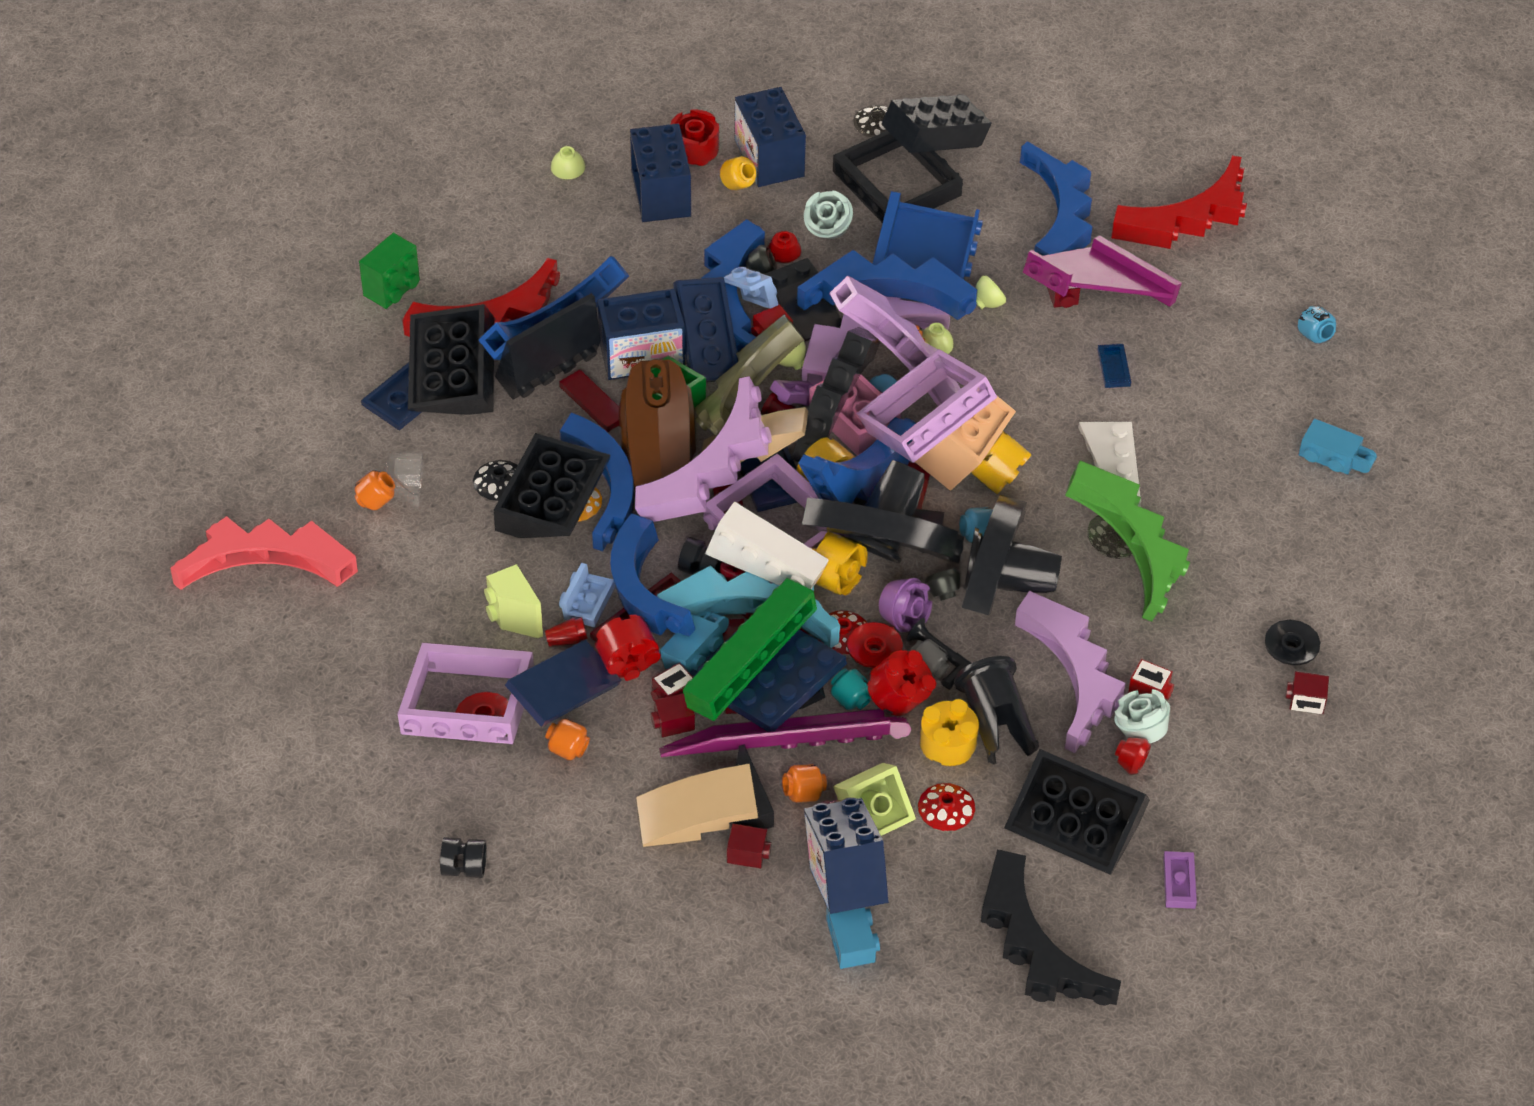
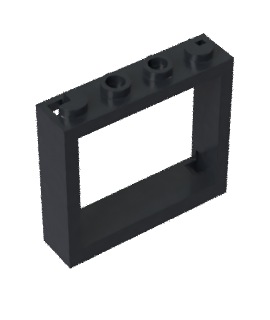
(846, 169)

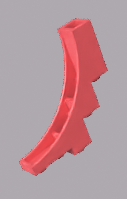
(267, 543)

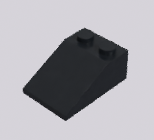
(786, 282)

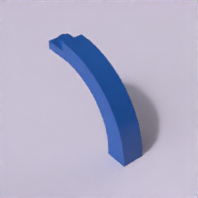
(617, 474)
(627, 557)

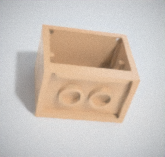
(968, 445)

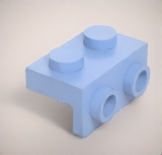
(754, 286)
(586, 596)

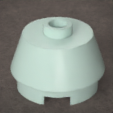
(828, 214)
(1143, 715)

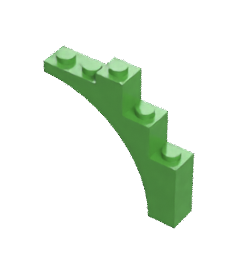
(1117, 503)

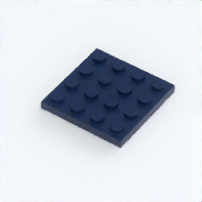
(785, 681)

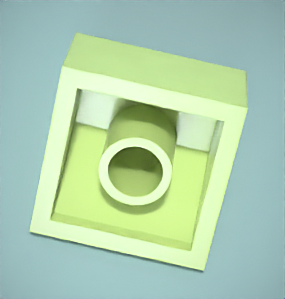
(513, 603)
(882, 794)

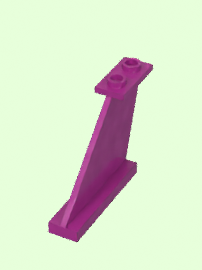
(1101, 268)

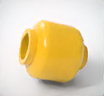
(738, 173)

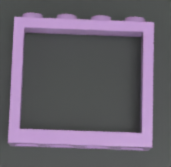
(941, 421)
(774, 468)
(468, 662)

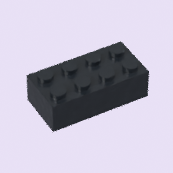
(936, 123)

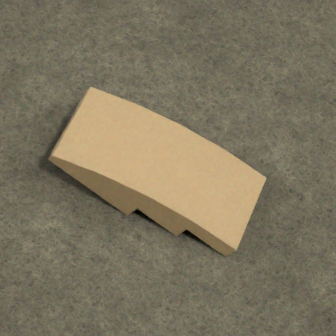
(784, 426)
(696, 806)

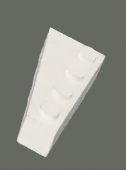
(764, 549)

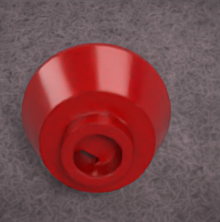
(785, 247)
(1132, 754)

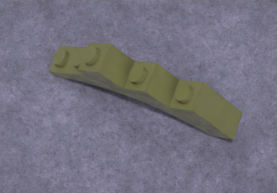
(756, 362)

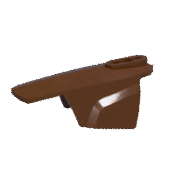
(653, 432)

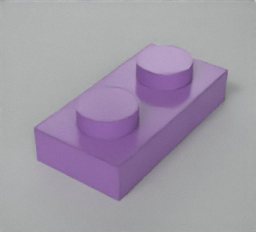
(792, 391)
(1179, 880)

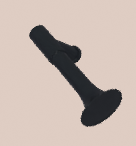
(920, 632)

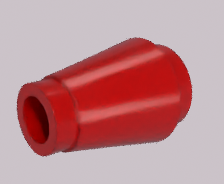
(567, 632)

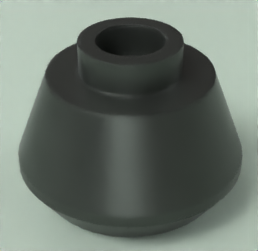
(761, 260)
(944, 583)

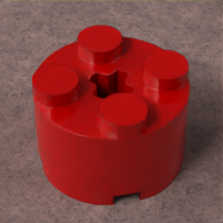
(699, 136)
(627, 647)
(901, 682)

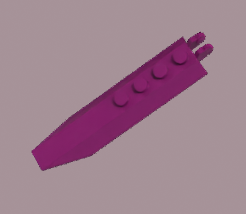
(795, 730)

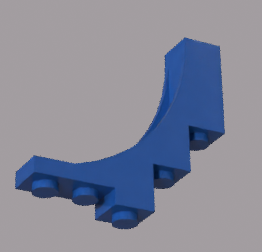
(1068, 187)
(599, 283)

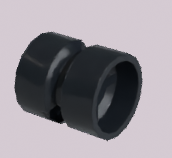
(693, 557)
(473, 861)

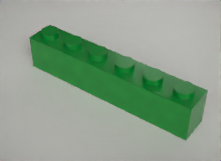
(749, 649)

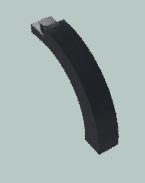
(884, 526)
(993, 554)

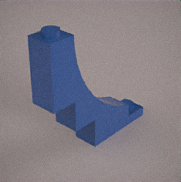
(723, 257)
(892, 277)
(856, 476)

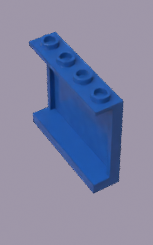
(924, 233)

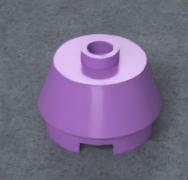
(905, 603)

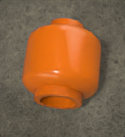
(374, 490)
(567, 739)
(804, 783)

